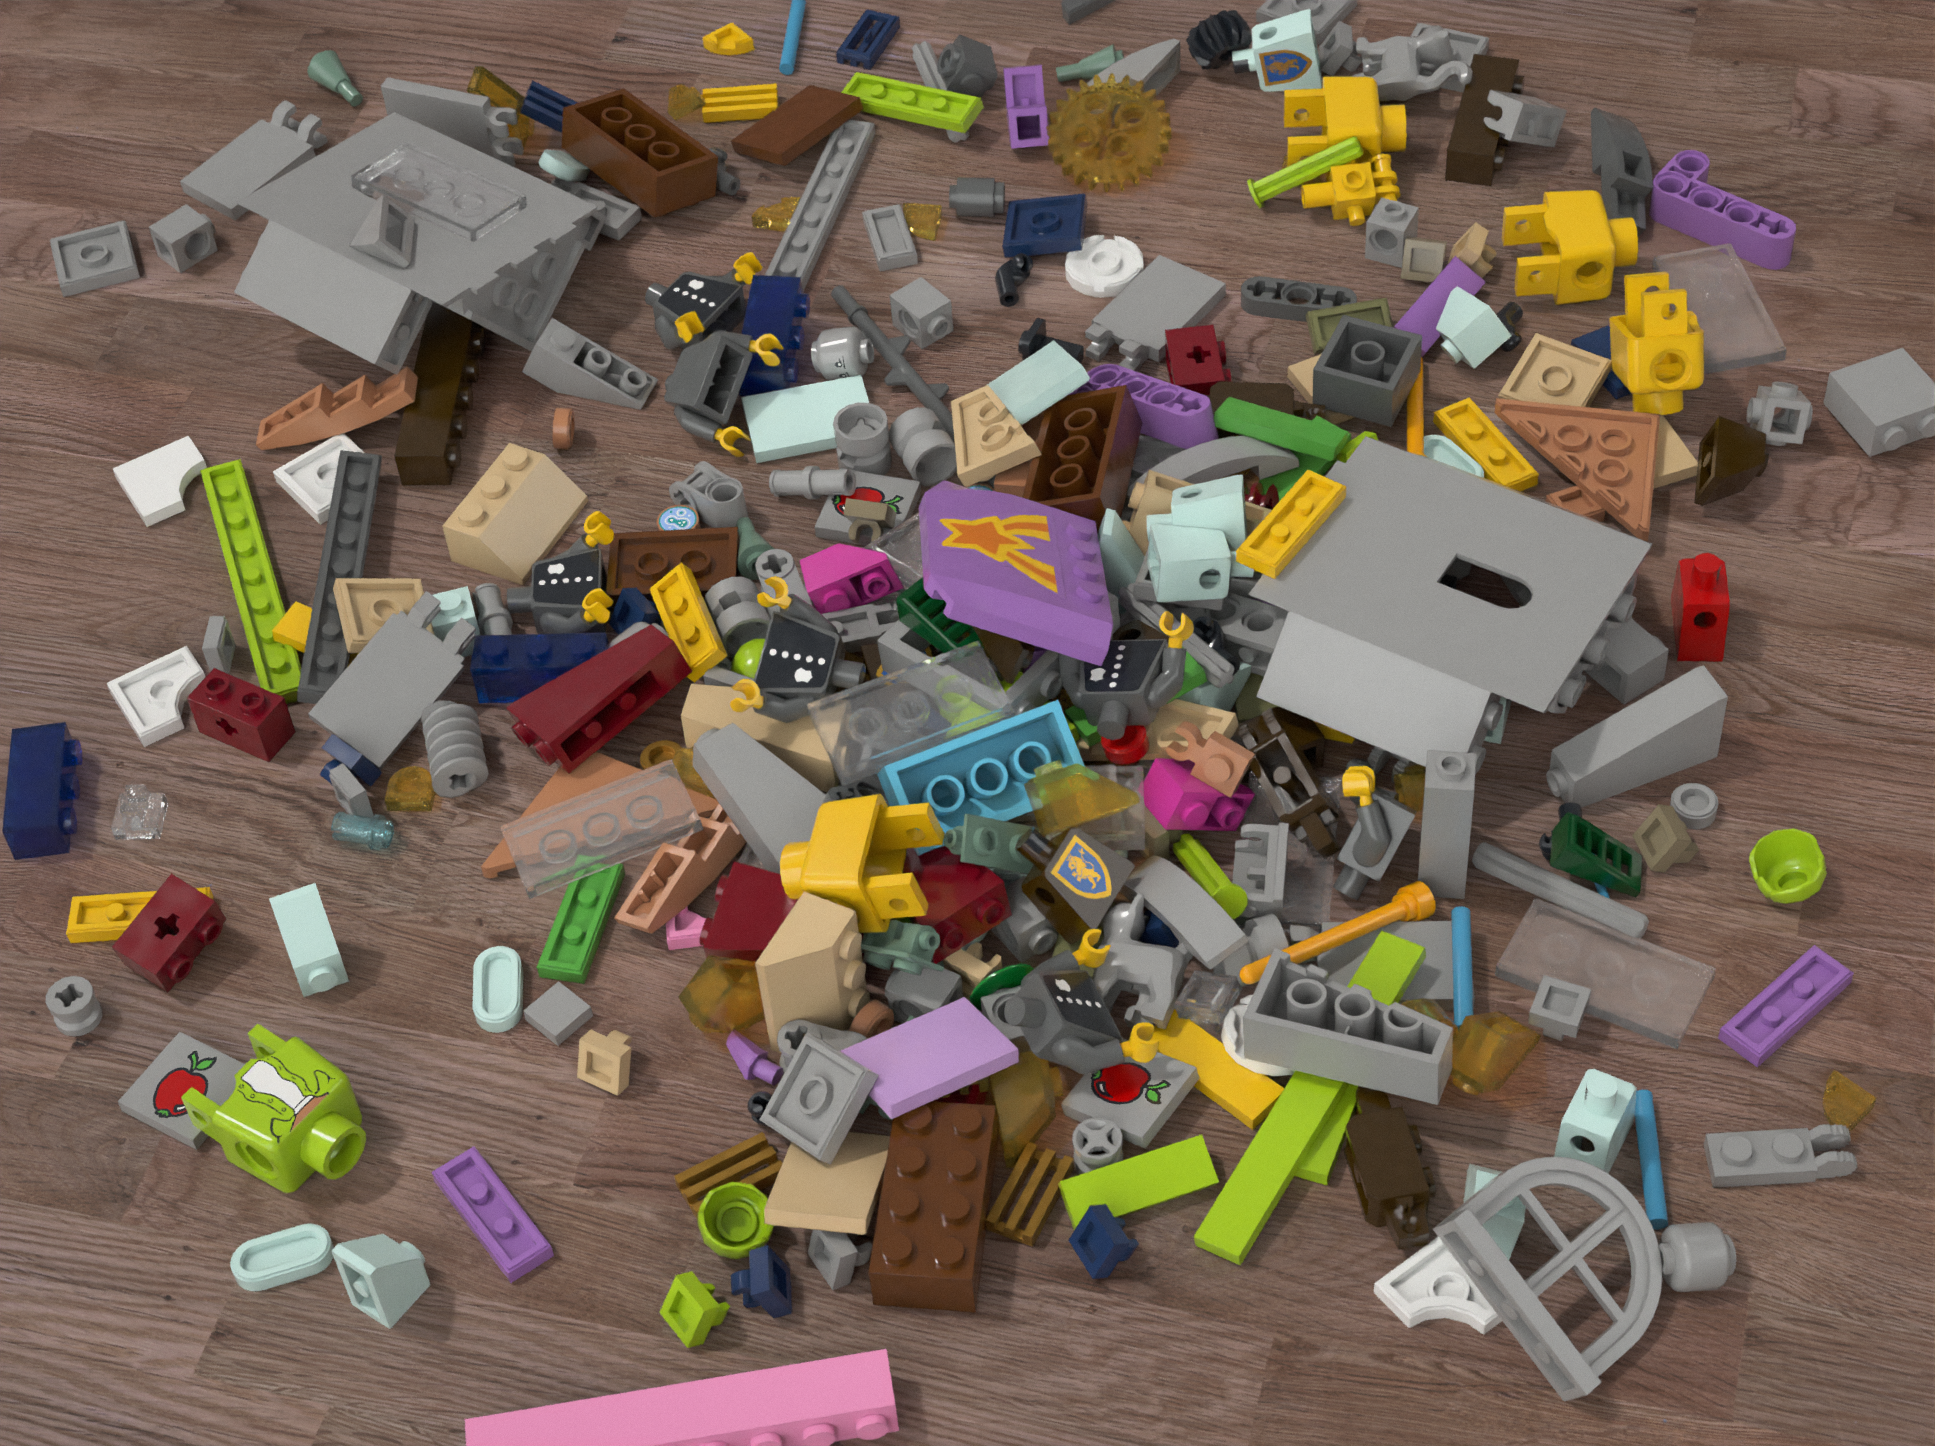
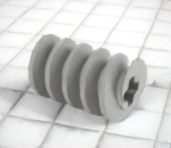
(453, 748)

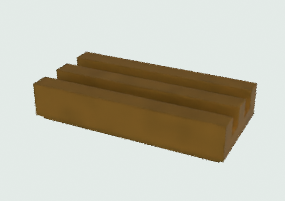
(1044, 1161)
(730, 1167)

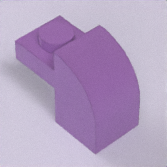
(1025, 106)

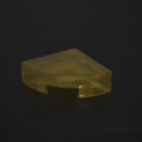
(684, 101)
(776, 216)
(923, 219)
(1845, 1101)

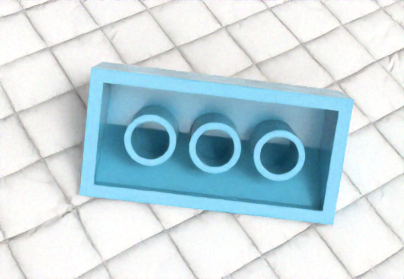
(982, 769)

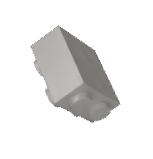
(1883, 401)

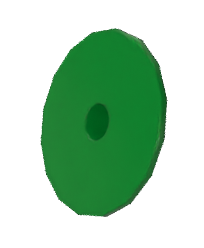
(1002, 978)

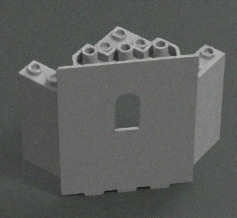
(377, 308)
(1418, 663)

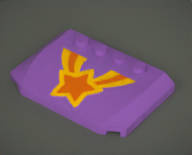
(1016, 569)

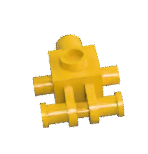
(1353, 189)

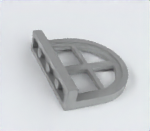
(1516, 1300)

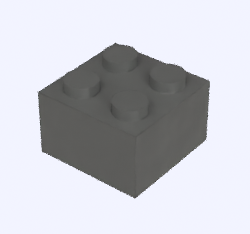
(1367, 370)

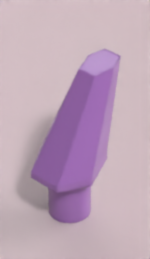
(752, 1059)

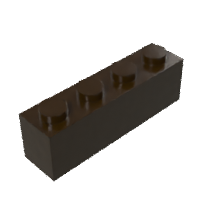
(1474, 147)

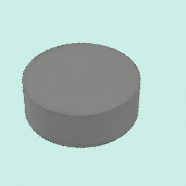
(1695, 805)

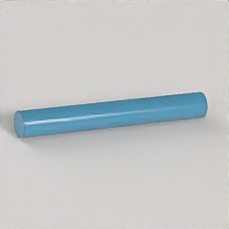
(792, 36)
(1462, 964)
(1650, 1160)

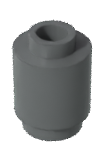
(977, 197)

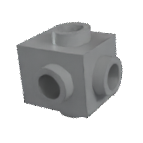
(1789, 423)

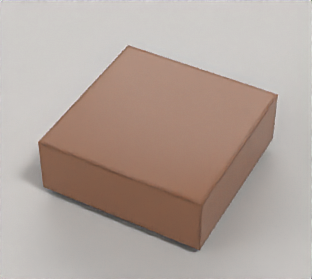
(1577, 501)

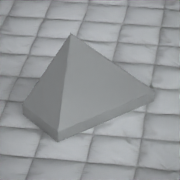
(386, 233)

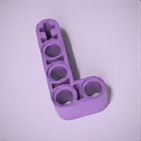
(1716, 217)
(1165, 409)

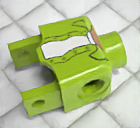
(285, 1115)

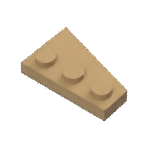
(987, 437)
(1162, 730)

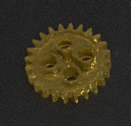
(1076, 124)

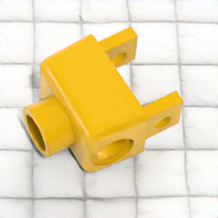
(1344, 110)
(1575, 243)
(1656, 348)
(860, 859)

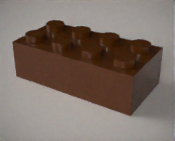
(639, 152)
(1086, 453)
(934, 1207)

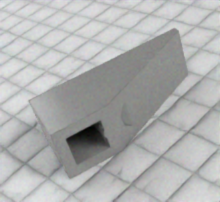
(585, 369)

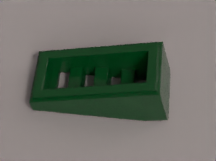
(915, 610)
(1572, 852)

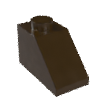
(1728, 460)

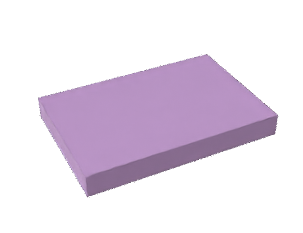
(932, 1056)

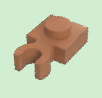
(1217, 760)

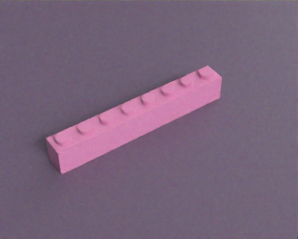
(766, 1407)

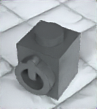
(967, 67)

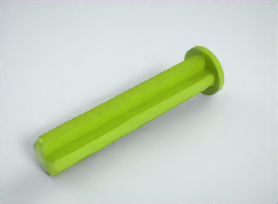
(1304, 170)
(1210, 876)

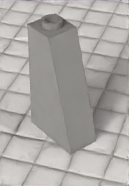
(1642, 742)
(757, 791)
(1446, 822)

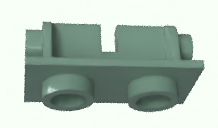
(989, 843)
(905, 945)

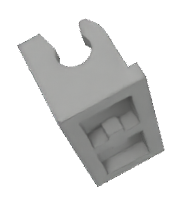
(1526, 118)
(1261, 869)

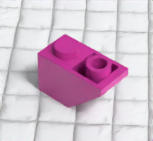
(848, 577)
(1188, 803)

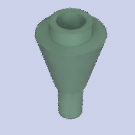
(1090, 65)
(328, 71)
(750, 548)

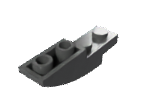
(1623, 164)

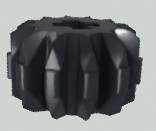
(1217, 37)

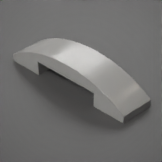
(1223, 458)
(1185, 909)

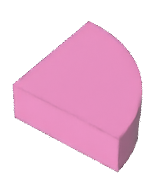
(684, 930)

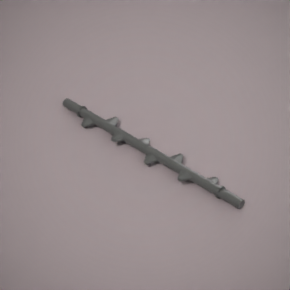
(892, 351)

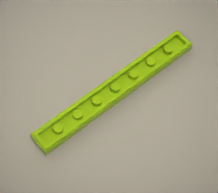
(251, 577)
(1296, 1120)

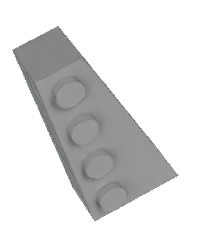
(1344, 1034)

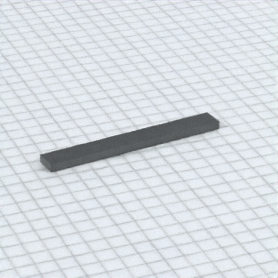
(341, 557)

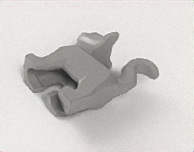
(1400, 61)
(1139, 967)

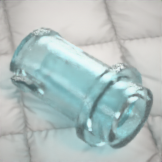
(374, 831)

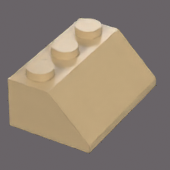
(513, 515)
(813, 968)

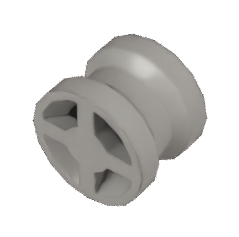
(84, 1009)
(1094, 1136)

